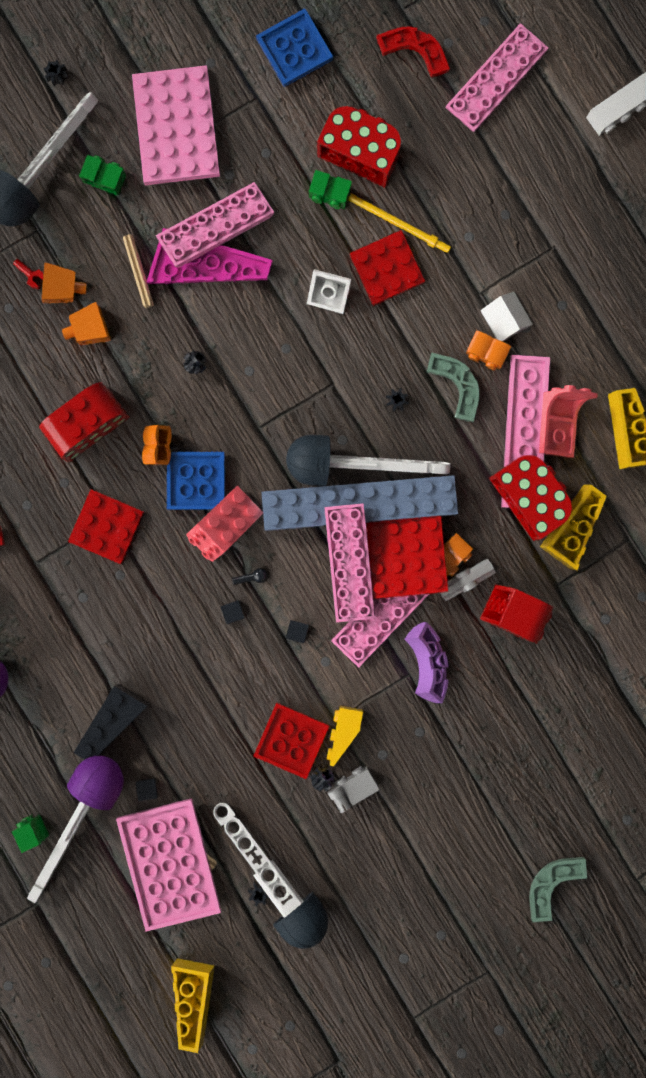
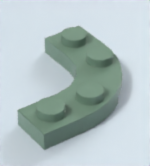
(464, 380)
(547, 879)

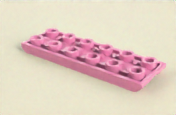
(497, 78)
(215, 225)
(349, 562)
(362, 637)

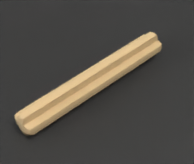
(138, 271)

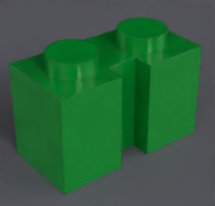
(103, 175)
(329, 190)
(30, 832)

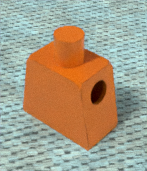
(60, 285)
(87, 326)

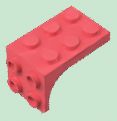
(560, 419)
(224, 524)

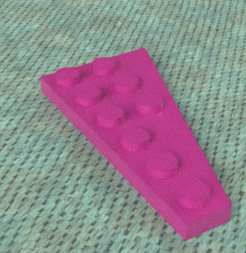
(217, 265)

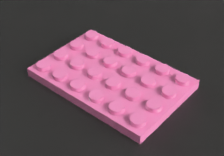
(175, 125)
(168, 864)

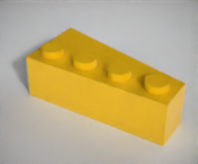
(628, 427)
(569, 540)
(192, 998)

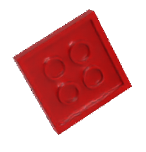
(387, 268)
(106, 526)
(291, 740)

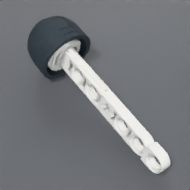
(16, 199)
(310, 460)
(302, 920)

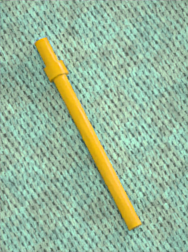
(432, 240)

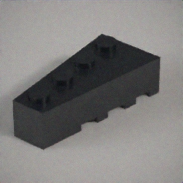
(111, 720)

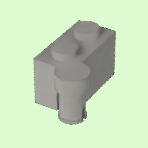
(353, 788)

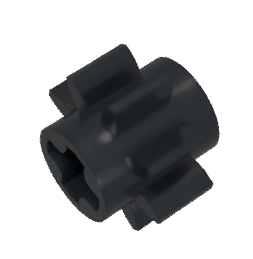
(52, 68)
(194, 362)
(392, 402)
(322, 779)
(257, 898)

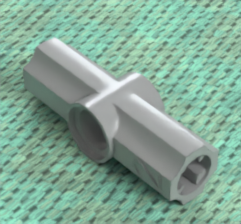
(468, 579)

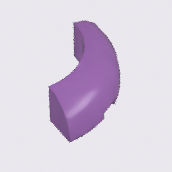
(431, 662)

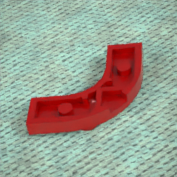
(413, 39)

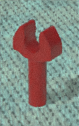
(32, 275)

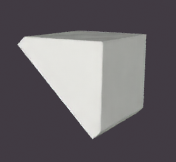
(329, 291)
(506, 316)

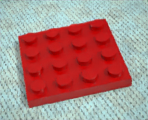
(407, 557)

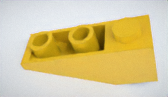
(347, 728)

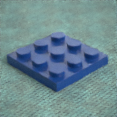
(294, 47)
(195, 480)

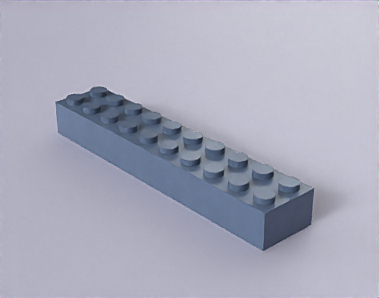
(381, 502)

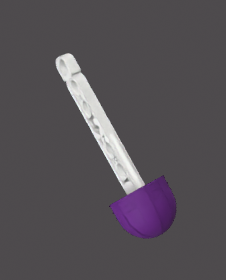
(96, 785)

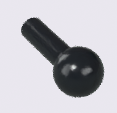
(259, 575)

